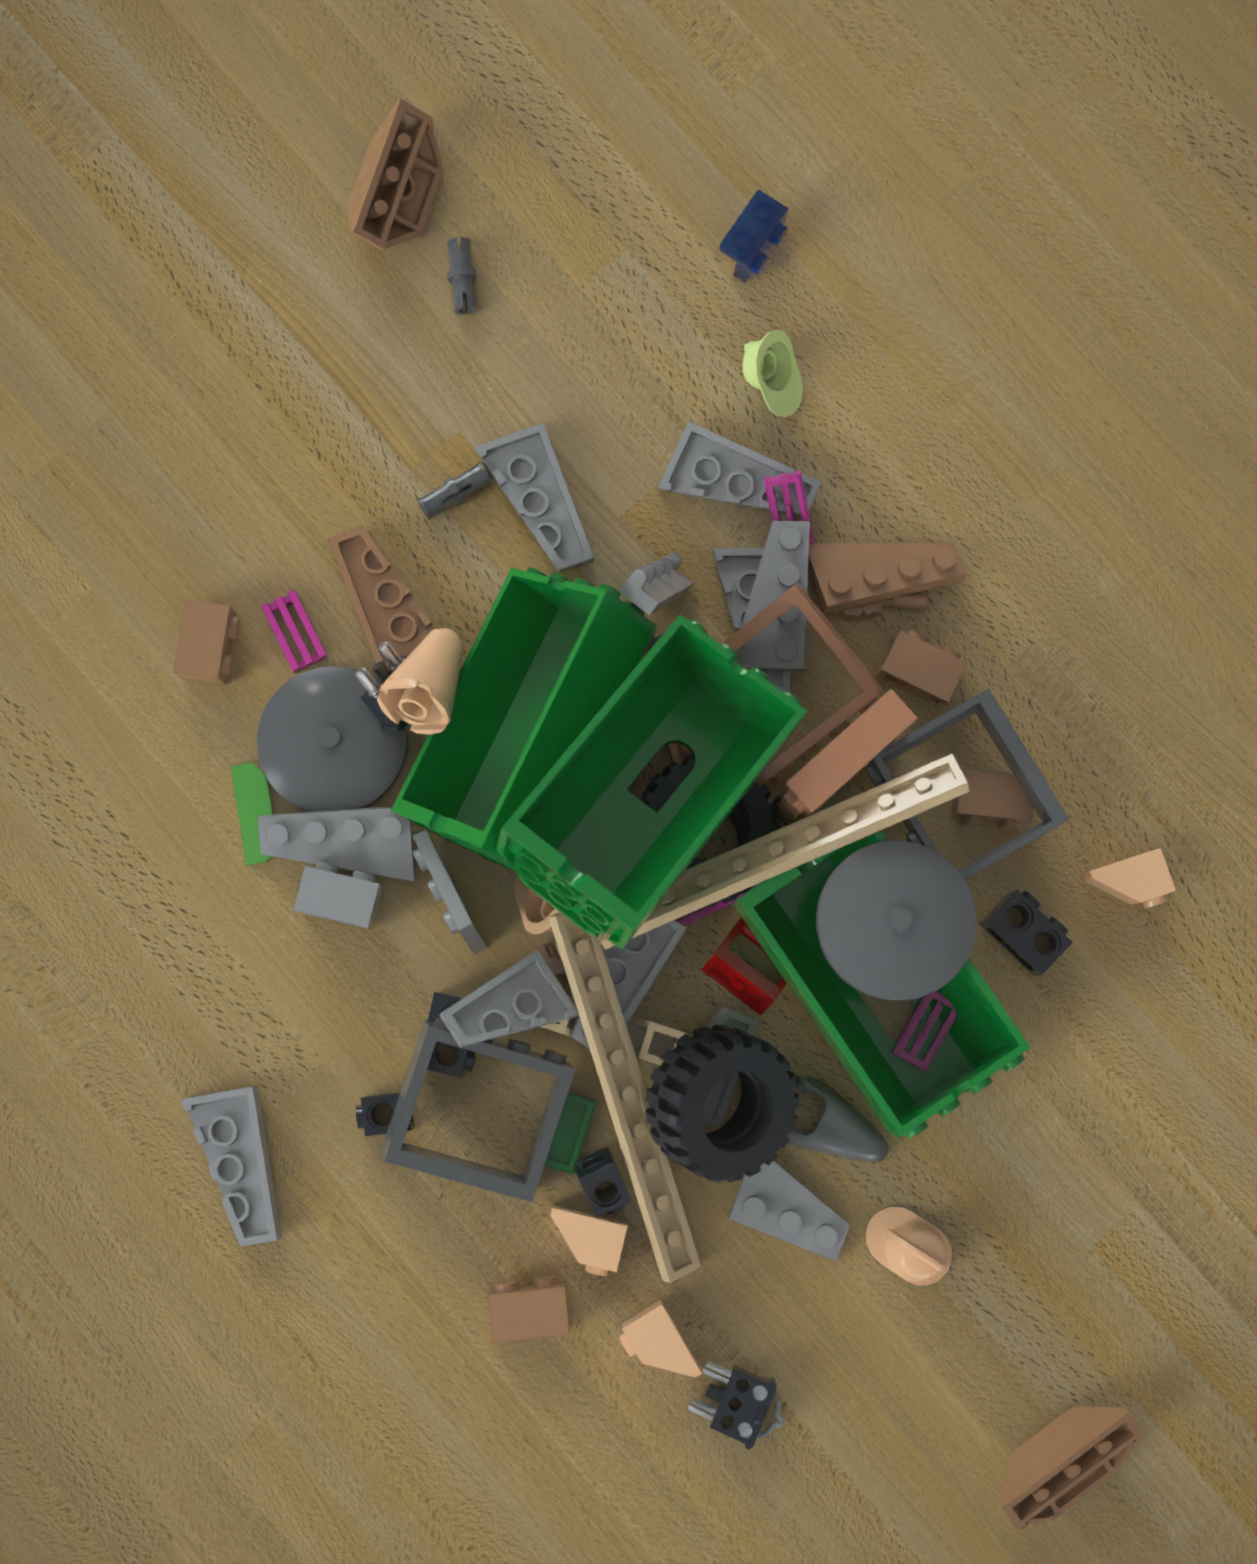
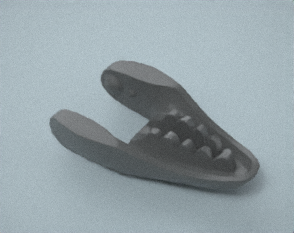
(840, 1129)

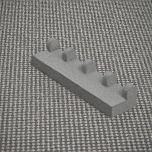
(656, 584)

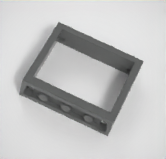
(1013, 753)
(459, 1169)

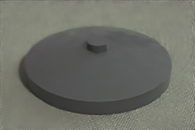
(326, 744)
(896, 920)

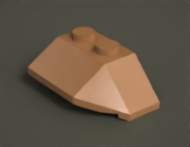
(396, 179)
(1066, 1462)

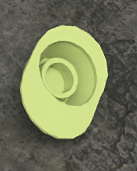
(774, 371)

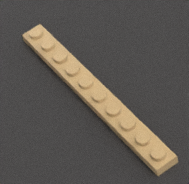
(807, 840)
(625, 1098)

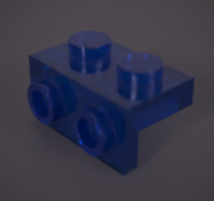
(753, 234)

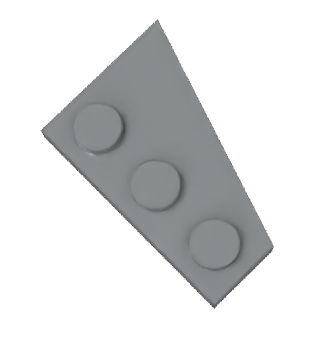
(443, 888)
(789, 1211)

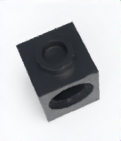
(365, 1113)
(600, 1168)

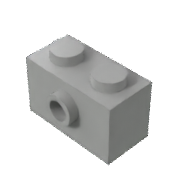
(339, 896)

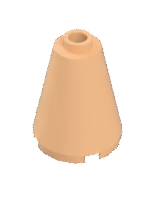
(425, 684)

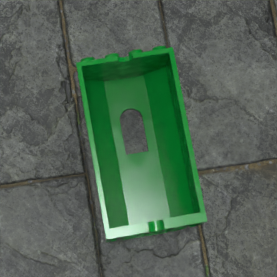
(520, 701)
(597, 845)
(901, 1095)

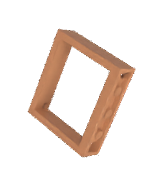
(838, 721)
(843, 758)

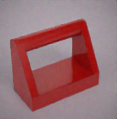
(739, 976)

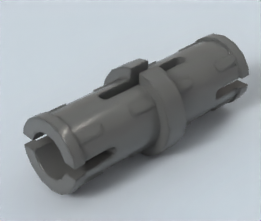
(462, 276)
(454, 491)

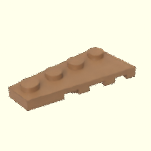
(872, 572)
(379, 595)

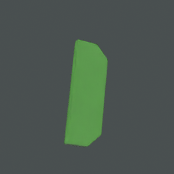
(252, 800)

